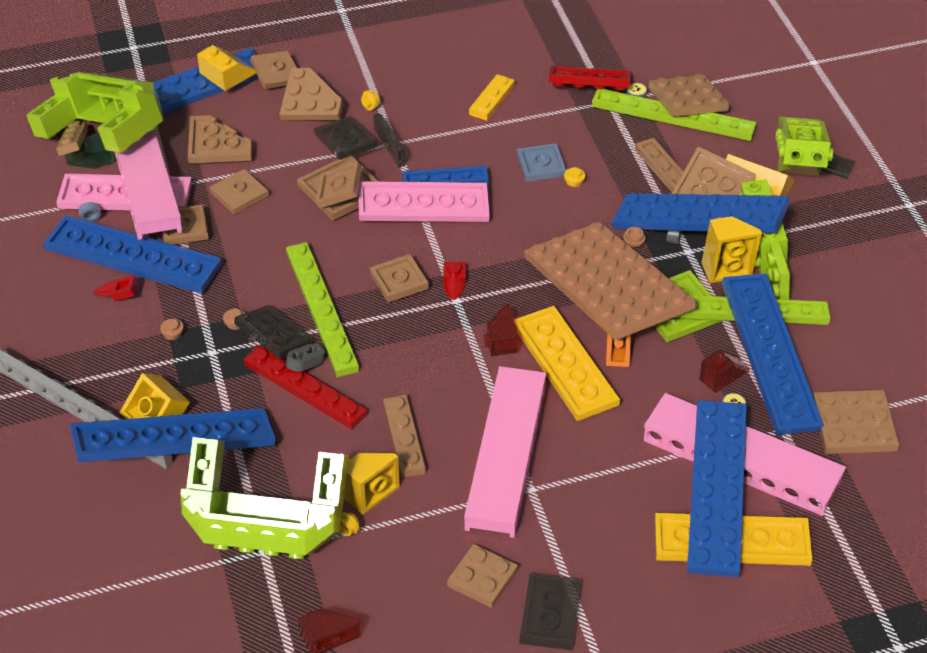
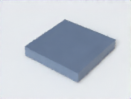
(541, 162)

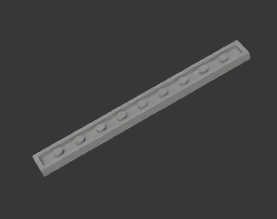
(61, 396)

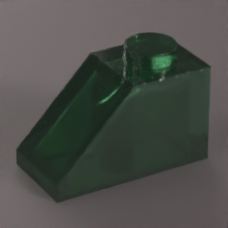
(91, 154)

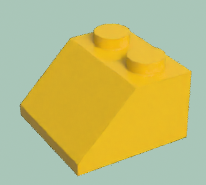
(223, 67)
(153, 398)
(371, 479)

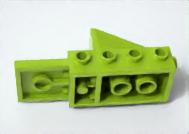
(802, 146)
(773, 247)

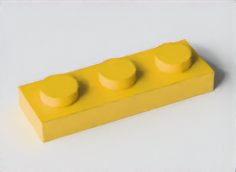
(491, 97)

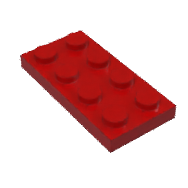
(589, 76)

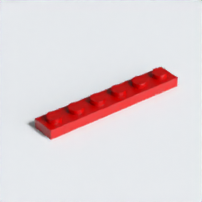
(306, 388)

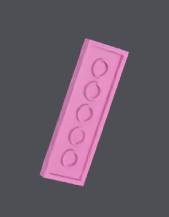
(109, 191)
(423, 201)

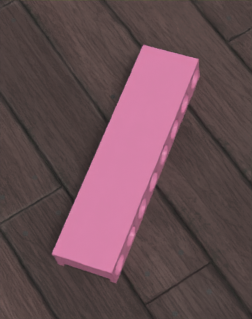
(148, 187)
(505, 451)
(764, 456)

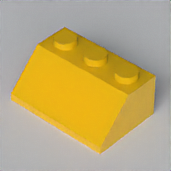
(778, 182)
(730, 248)

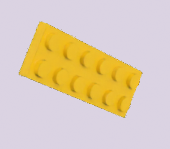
(566, 363)
(762, 539)

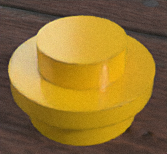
(370, 100)
(574, 176)
(349, 524)

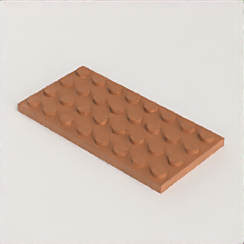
(609, 280)

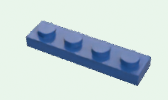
(472, 174)

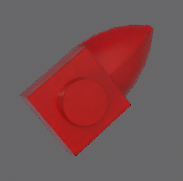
(454, 278)
(118, 289)

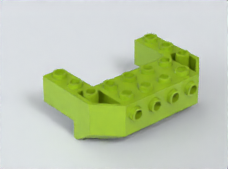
(121, 104)
(259, 520)

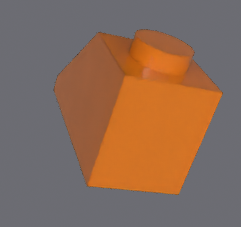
(618, 351)

